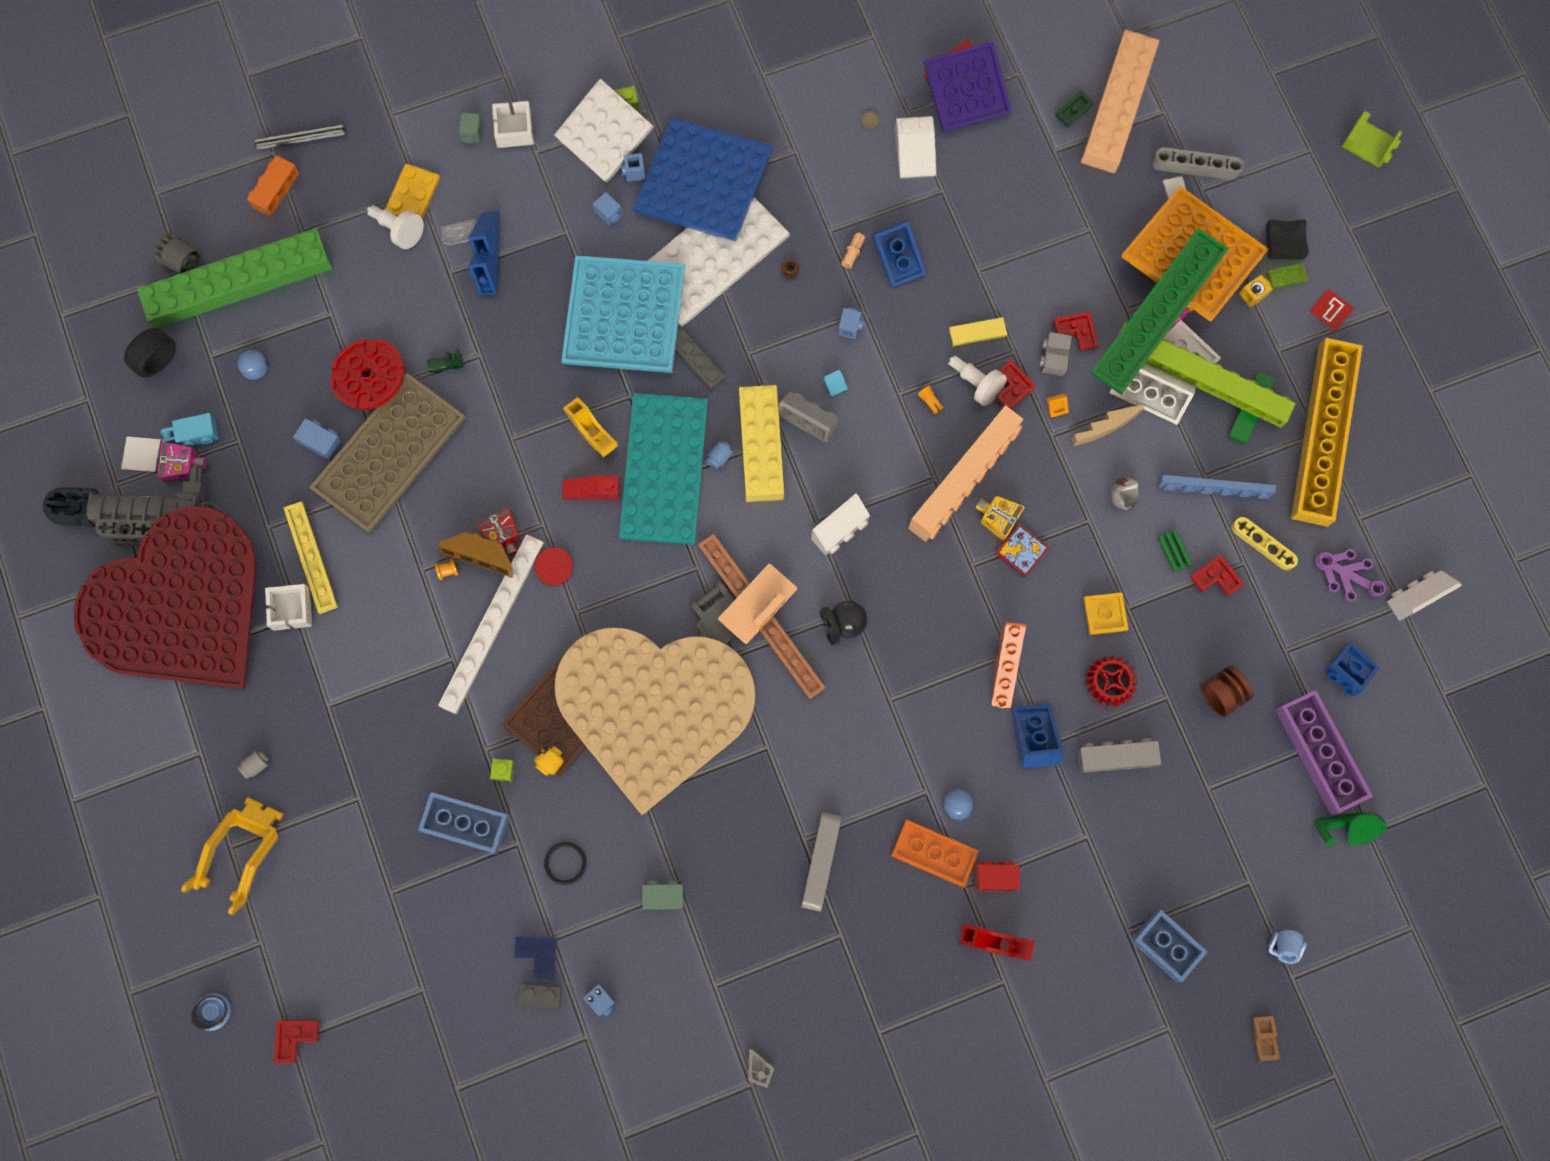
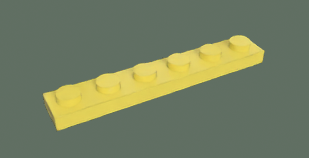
(310, 557)

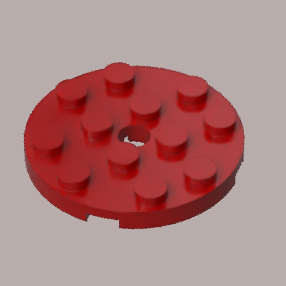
(372, 391)

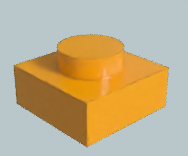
(1057, 405)

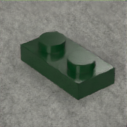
(1074, 109)

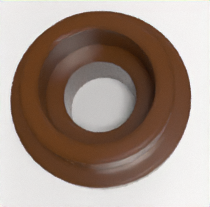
(790, 263)

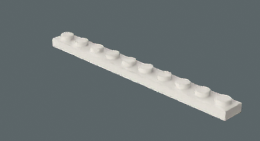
(490, 625)

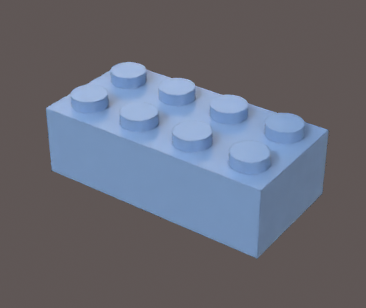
(464, 823)

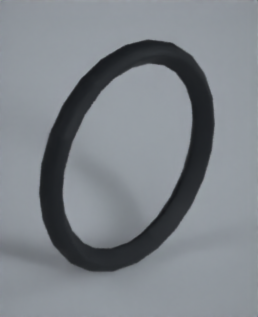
(562, 882)

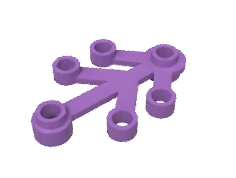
(1346, 573)

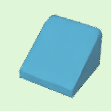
(835, 383)

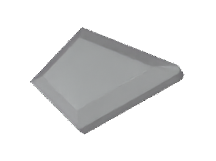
(759, 1070)

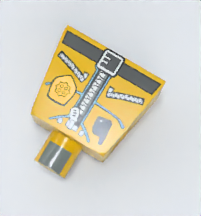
(999, 515)

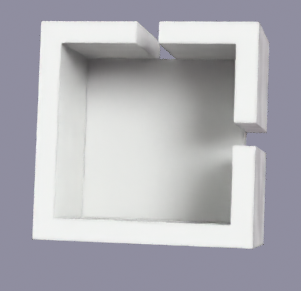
(514, 129)
(291, 607)

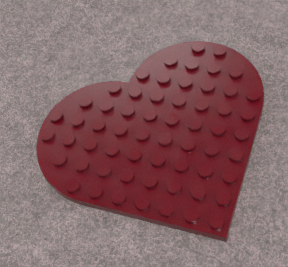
(176, 606)

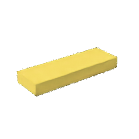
(977, 331)

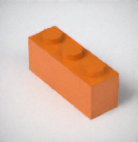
(272, 186)

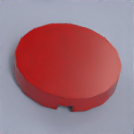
(553, 566)

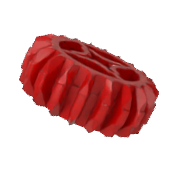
(1117, 684)

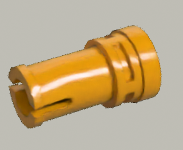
(928, 396)

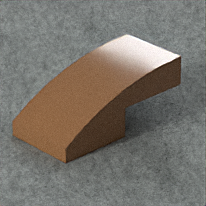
(1265, 1038)

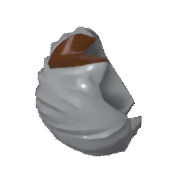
(1124, 493)

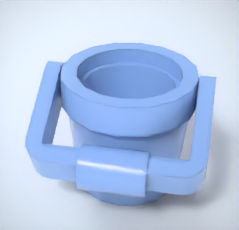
(1289, 944)

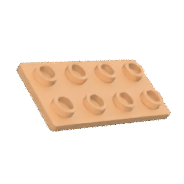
(757, 603)

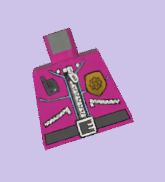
(176, 462)

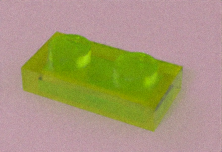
(1287, 276)

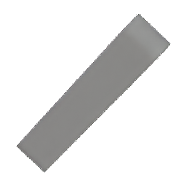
(1205, 160)
(821, 861)

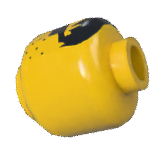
(549, 760)

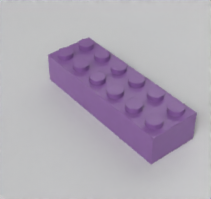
(1323, 753)

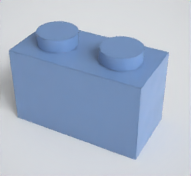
(317, 438)

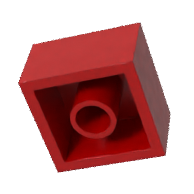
(996, 877)

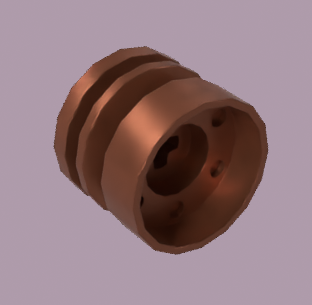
(1226, 691)

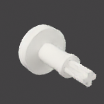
(405, 228)
(987, 386)

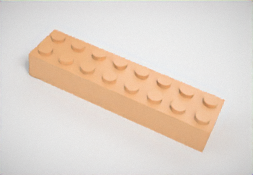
(1120, 101)
(965, 474)

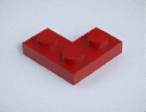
(1080, 326)
(1018, 385)
(1220, 572)
(289, 1034)

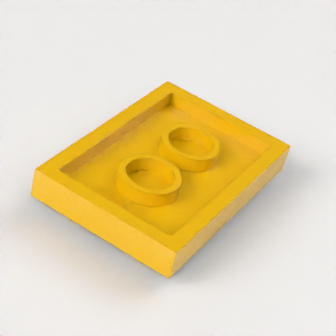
(413, 191)

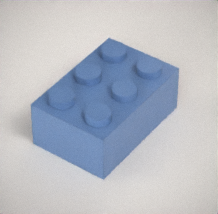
(1168, 946)

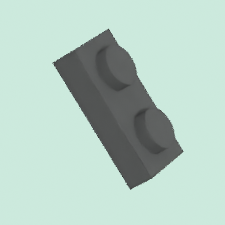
(539, 996)

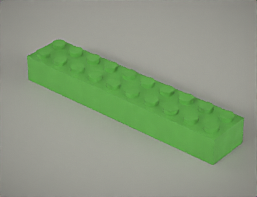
(234, 278)

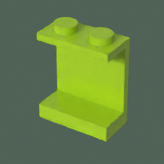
(1370, 142)

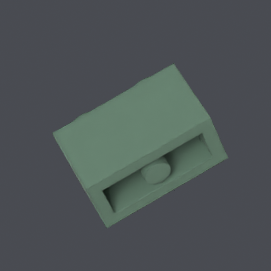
(662, 896)

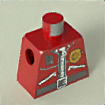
(501, 528)

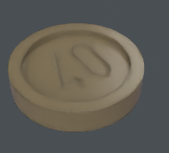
(870, 120)

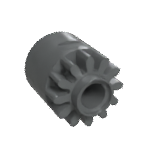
(177, 254)

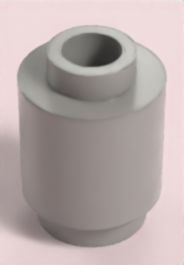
(253, 764)

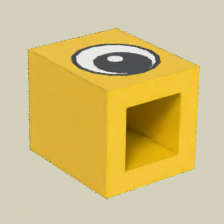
(1256, 290)

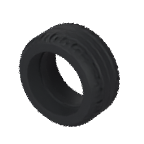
(149, 352)

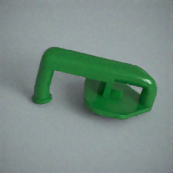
(1361, 826)

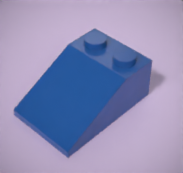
(898, 253)
(1037, 736)

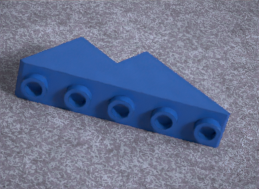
(485, 245)

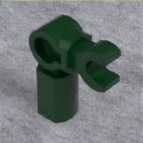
(451, 360)

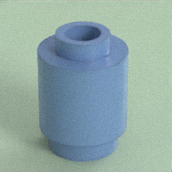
(719, 455)

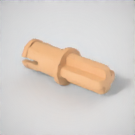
(853, 250)

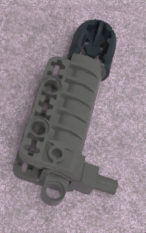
(121, 512)

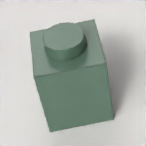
(470, 127)

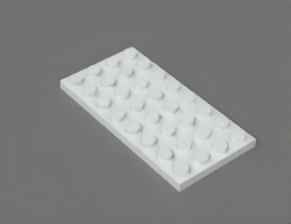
(718, 262)

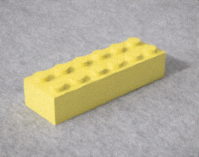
(761, 443)

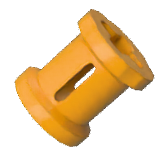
(446, 569)

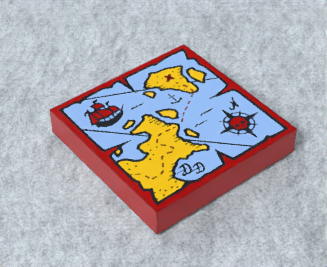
(1022, 550)

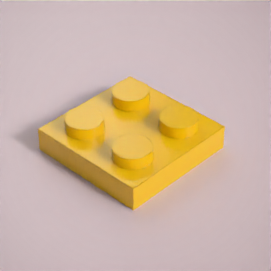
(1105, 613)

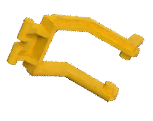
(250, 819)

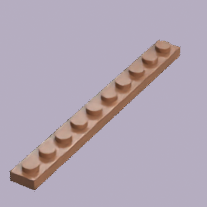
(771, 630)

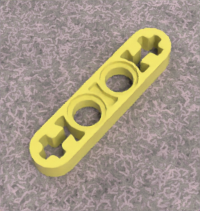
(1267, 540)

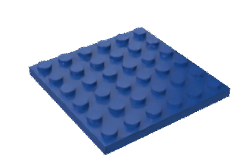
(703, 179)

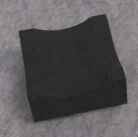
(1287, 239)

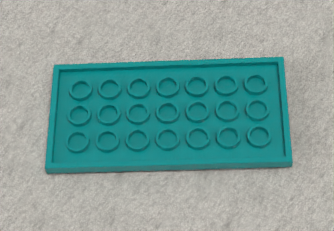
(663, 469)

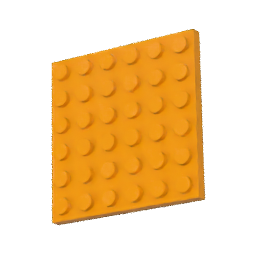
(1171, 230)

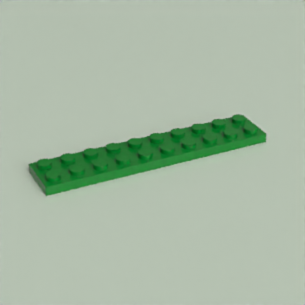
(1159, 311)

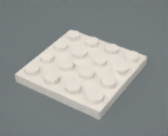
(603, 130)

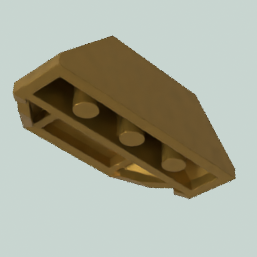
(477, 551)

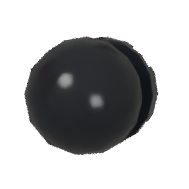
(845, 620)

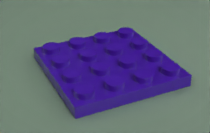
(967, 86)

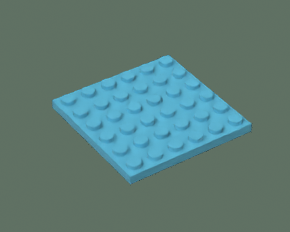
(623, 314)

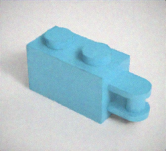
(192, 431)

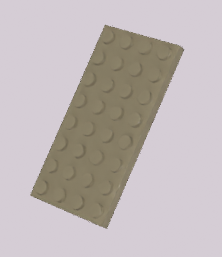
(387, 454)

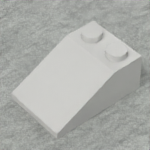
(915, 147)

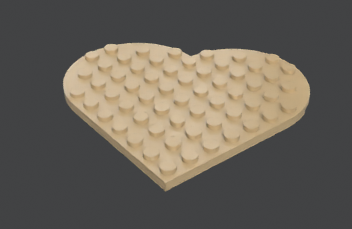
(653, 710)

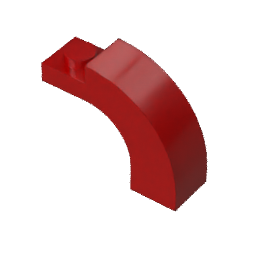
(996, 942)

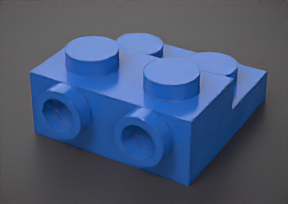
(1352, 669)

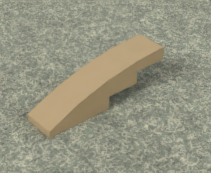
(1112, 421)

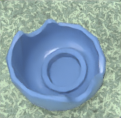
(252, 364)
(958, 804)

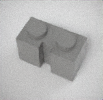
(1056, 354)

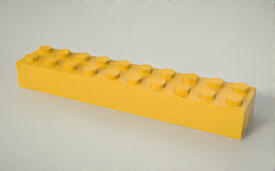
(1326, 432)

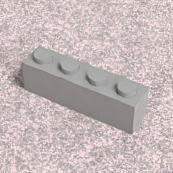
(1119, 756)

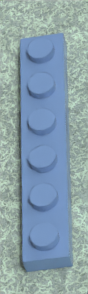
(1224, 487)

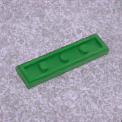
(1246, 421)

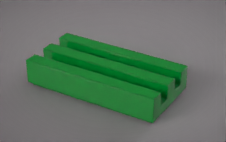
(1174, 534)

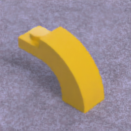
(589, 427)

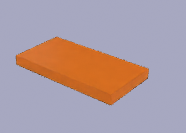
(935, 853)

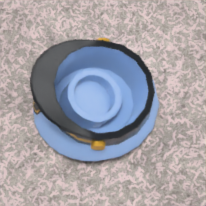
(211, 1012)

